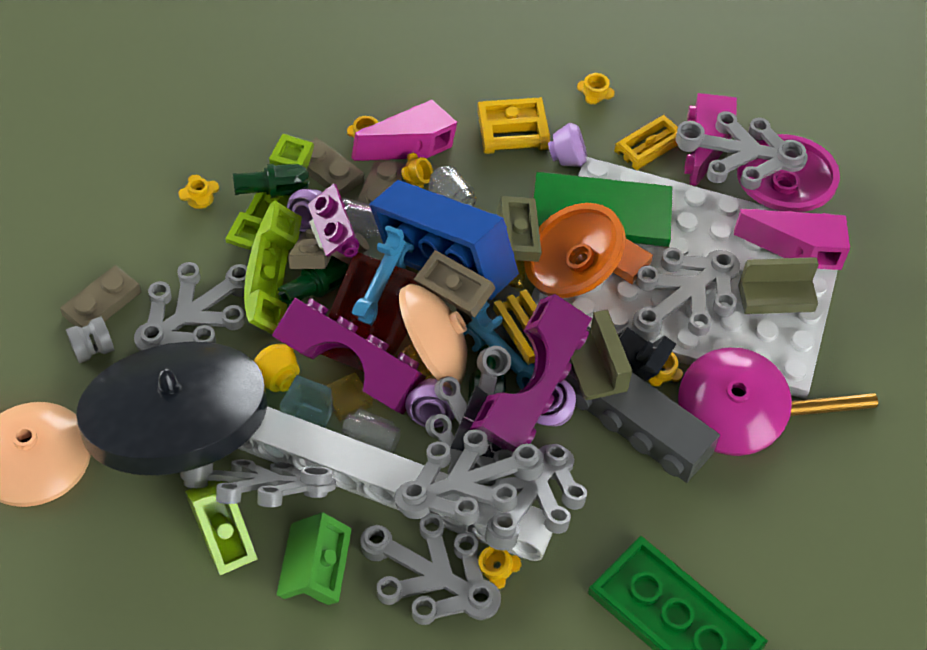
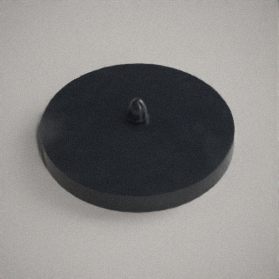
(172, 408)

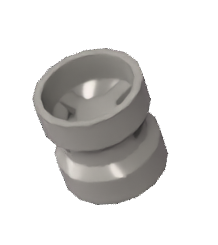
(82, 343)

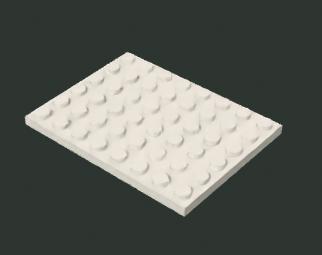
(699, 225)

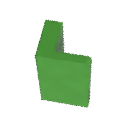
(315, 559)

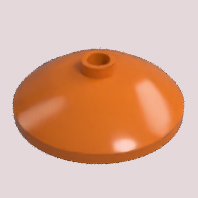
(578, 250)

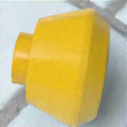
(278, 366)

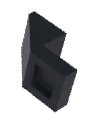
(643, 356)

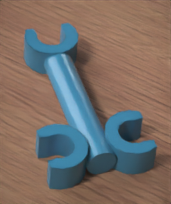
(394, 253)
(483, 333)

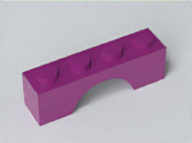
(312, 333)
(555, 334)

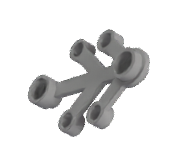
(781, 154)
(687, 288)
(189, 311)
(458, 404)
(558, 461)
(271, 484)
(421, 496)
(434, 574)

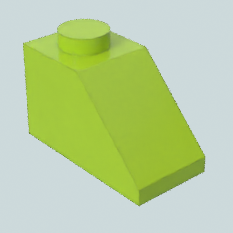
(221, 528)

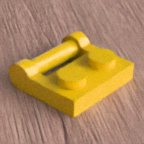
(513, 116)

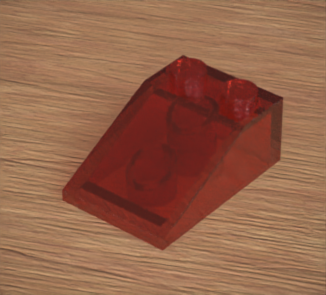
(389, 320)

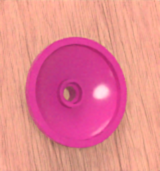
(800, 189)
(743, 422)

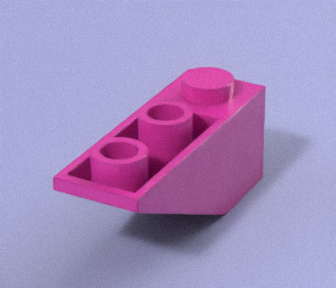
(705, 113)
(419, 130)
(797, 235)

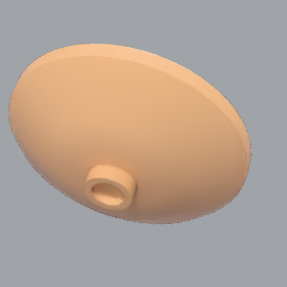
(435, 332)
(45, 464)

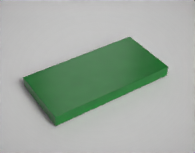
(640, 206)
(668, 605)

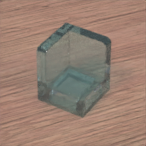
(308, 401)

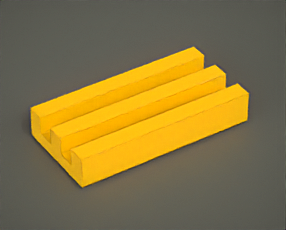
(653, 146)
(514, 303)

